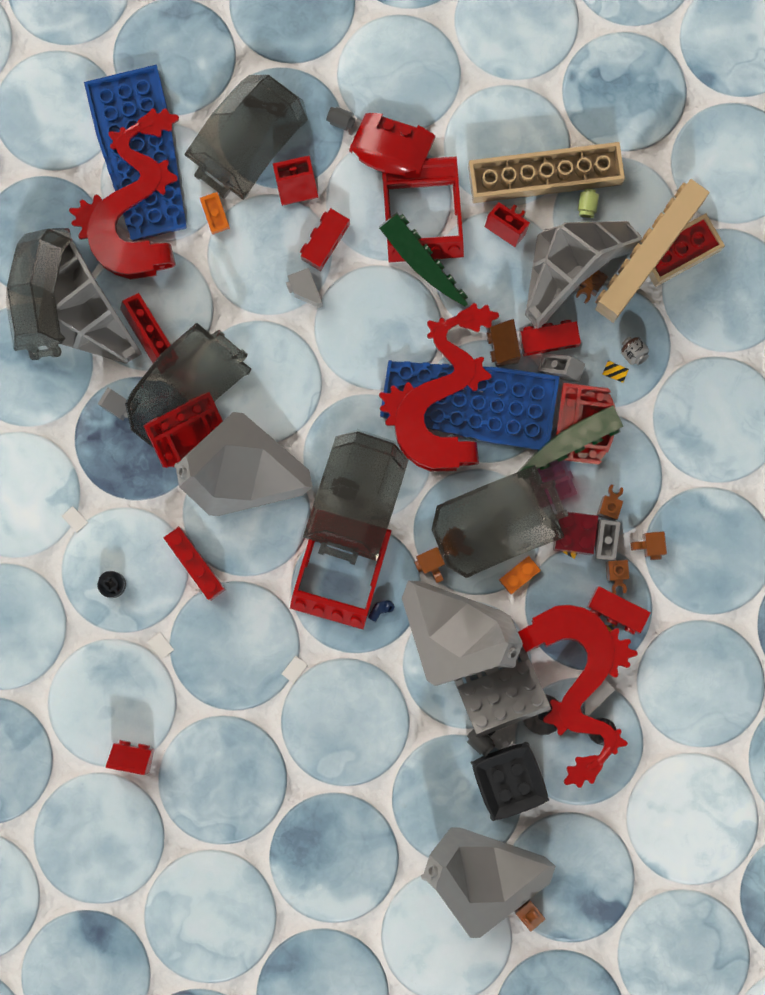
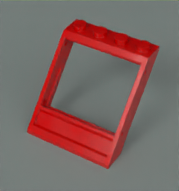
(434, 172)
(330, 608)

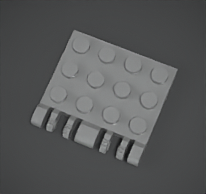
(503, 696)

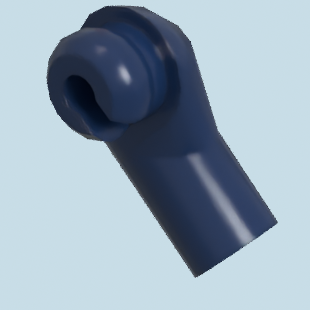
(379, 608)

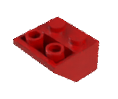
(295, 180)

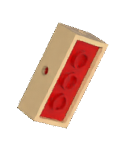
(693, 245)

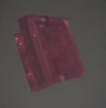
(562, 477)

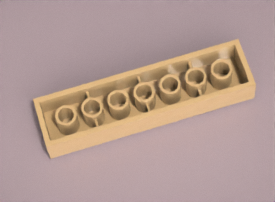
(546, 172)
(653, 248)

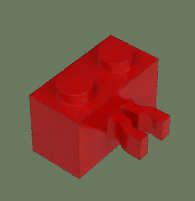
(507, 223)

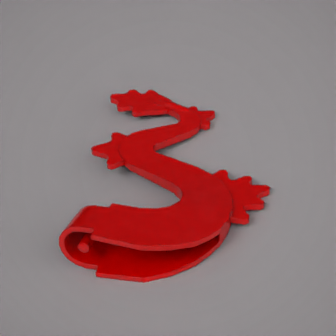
(101, 217)
(410, 405)
(604, 655)

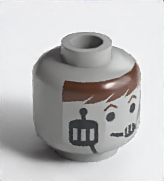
(634, 350)

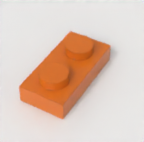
(214, 213)
(519, 575)

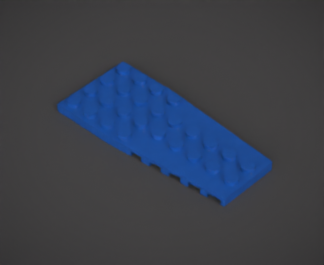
(119, 103)
(506, 410)

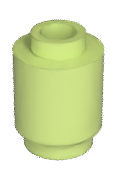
(588, 203)

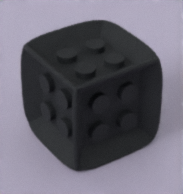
(510, 781)

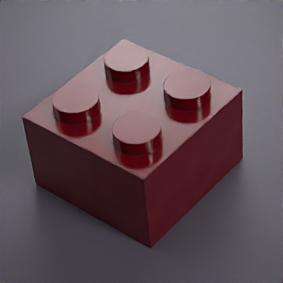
(578, 533)

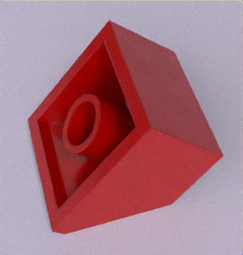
(130, 758)

